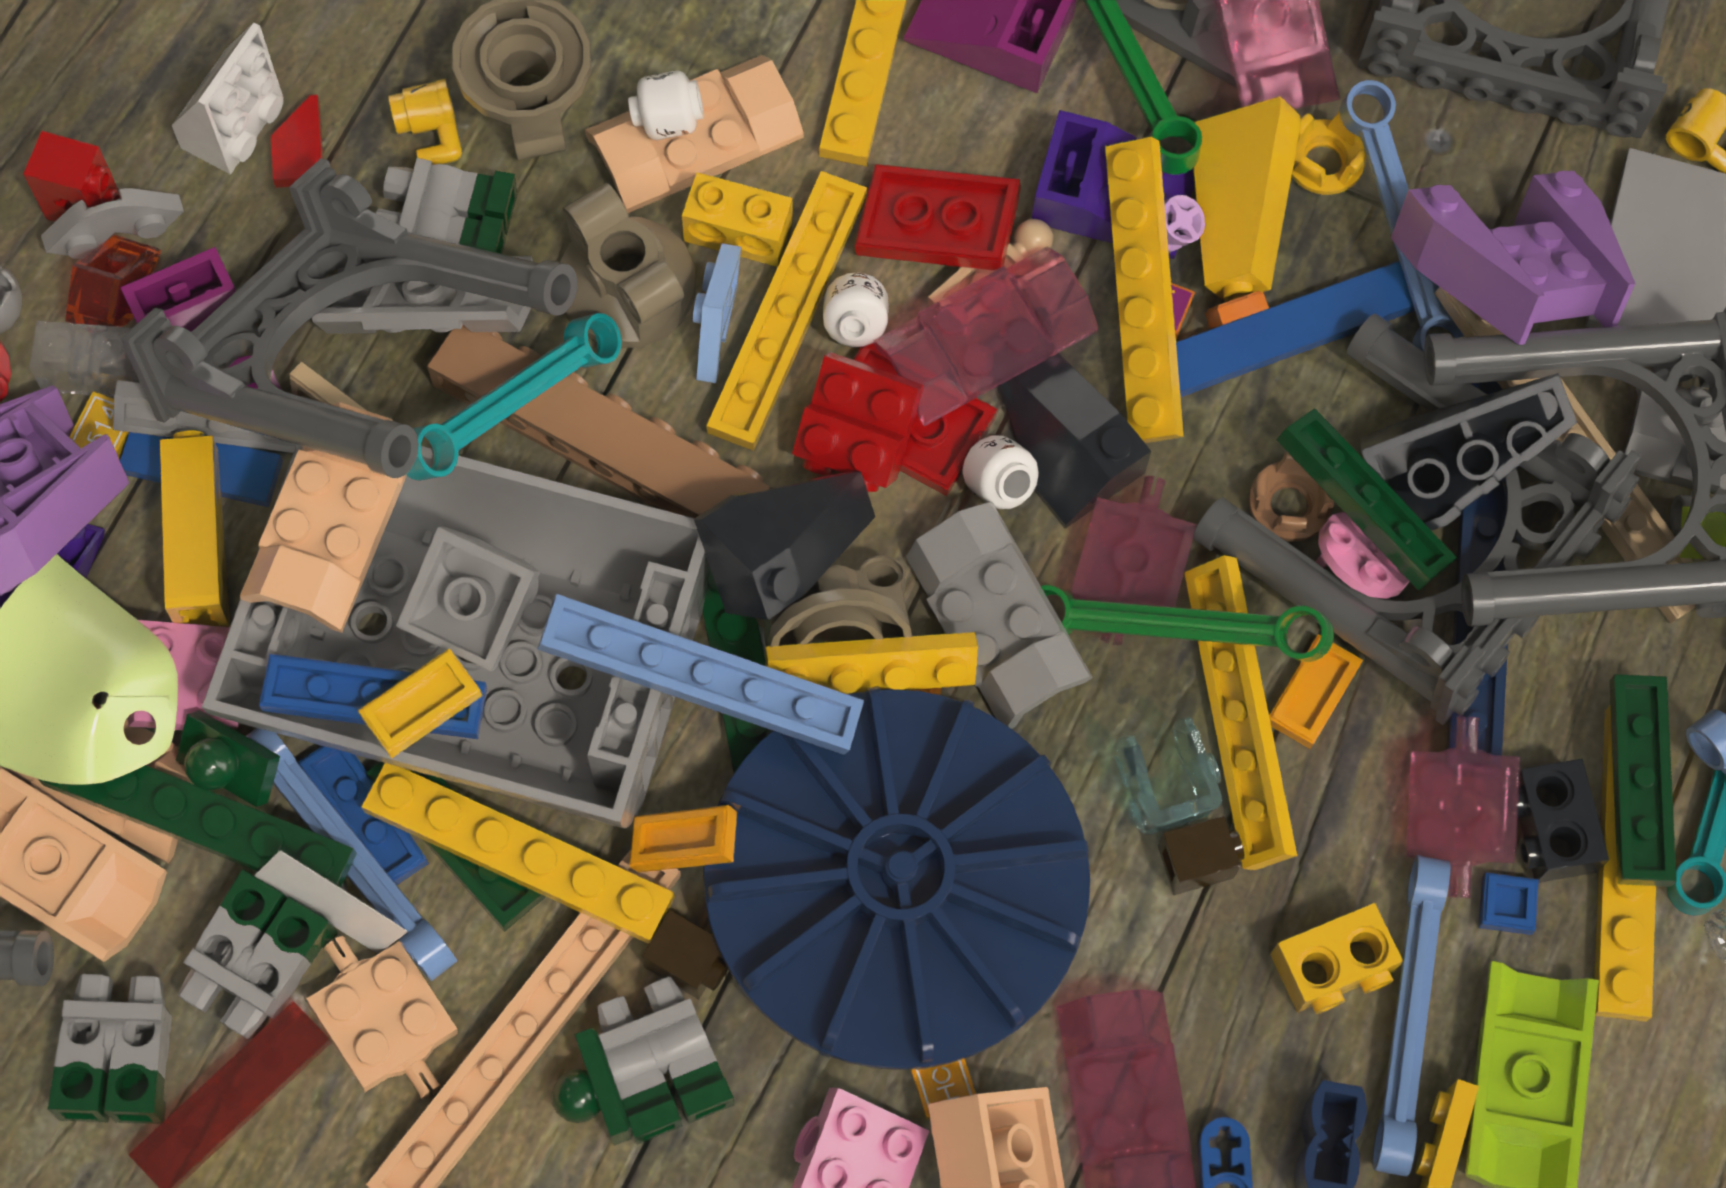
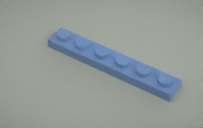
(700, 674)

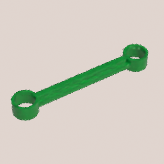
(1145, 86)
(1191, 623)

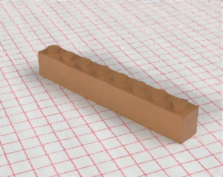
(594, 429)

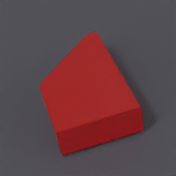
(297, 143)

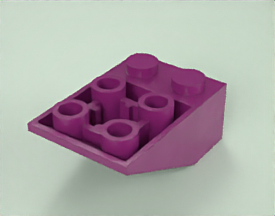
(995, 36)
(185, 293)

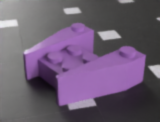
(1544, 269)
(47, 483)

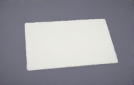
(330, 902)

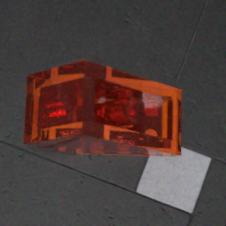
(97, 280)

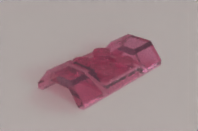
(1278, 51)
(990, 332)
(1125, 1091)

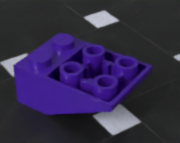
(1075, 178)

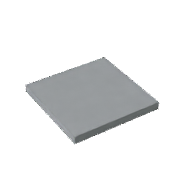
(1672, 238)

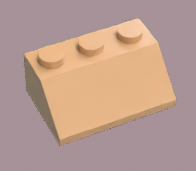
(997, 1140)

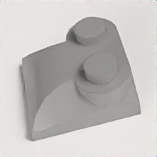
(468, 597)

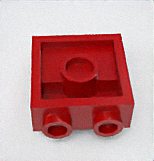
(857, 421)

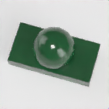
(226, 759)
(584, 1093)

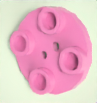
(1358, 559)

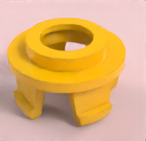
(1336, 137)

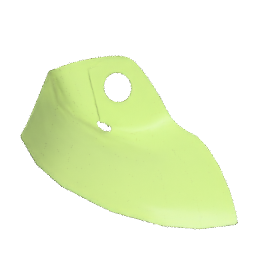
(59, 650)

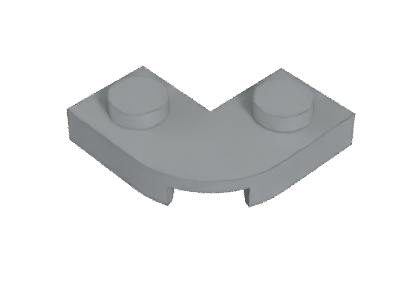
(135, 213)

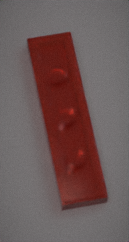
(230, 1098)

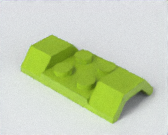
(1531, 1080)

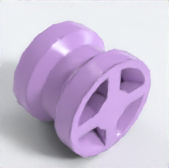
(1186, 220)

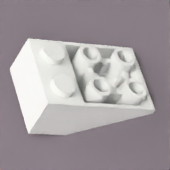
(231, 104)

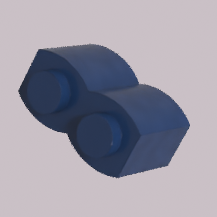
(1330, 1128)

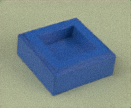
(1508, 903)

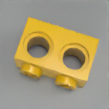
(737, 216)
(1331, 949)

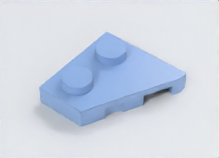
(715, 309)

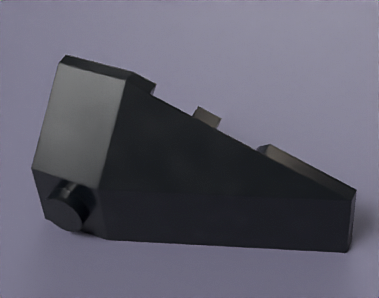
(1074, 436)
(1465, 449)
(781, 540)

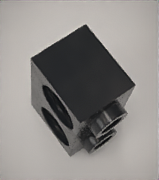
(1572, 820)

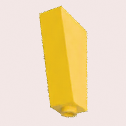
(1244, 194)
(193, 531)

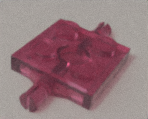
(1133, 553)
(1463, 806)

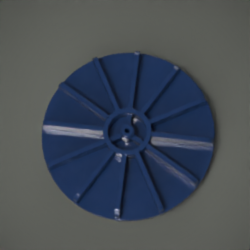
(901, 890)

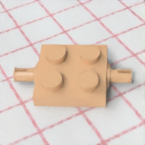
(382, 1016)

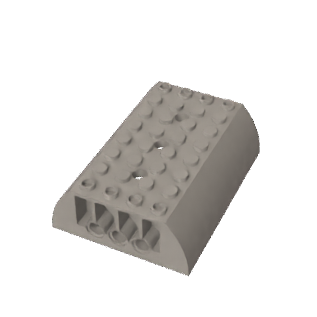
(536, 741)

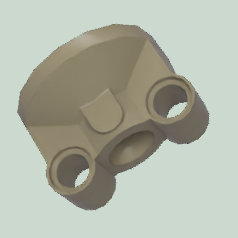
(515, 40)
(642, 301)
(845, 607)

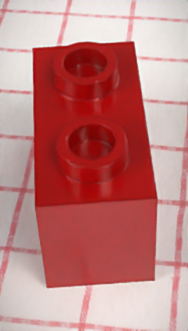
(68, 171)

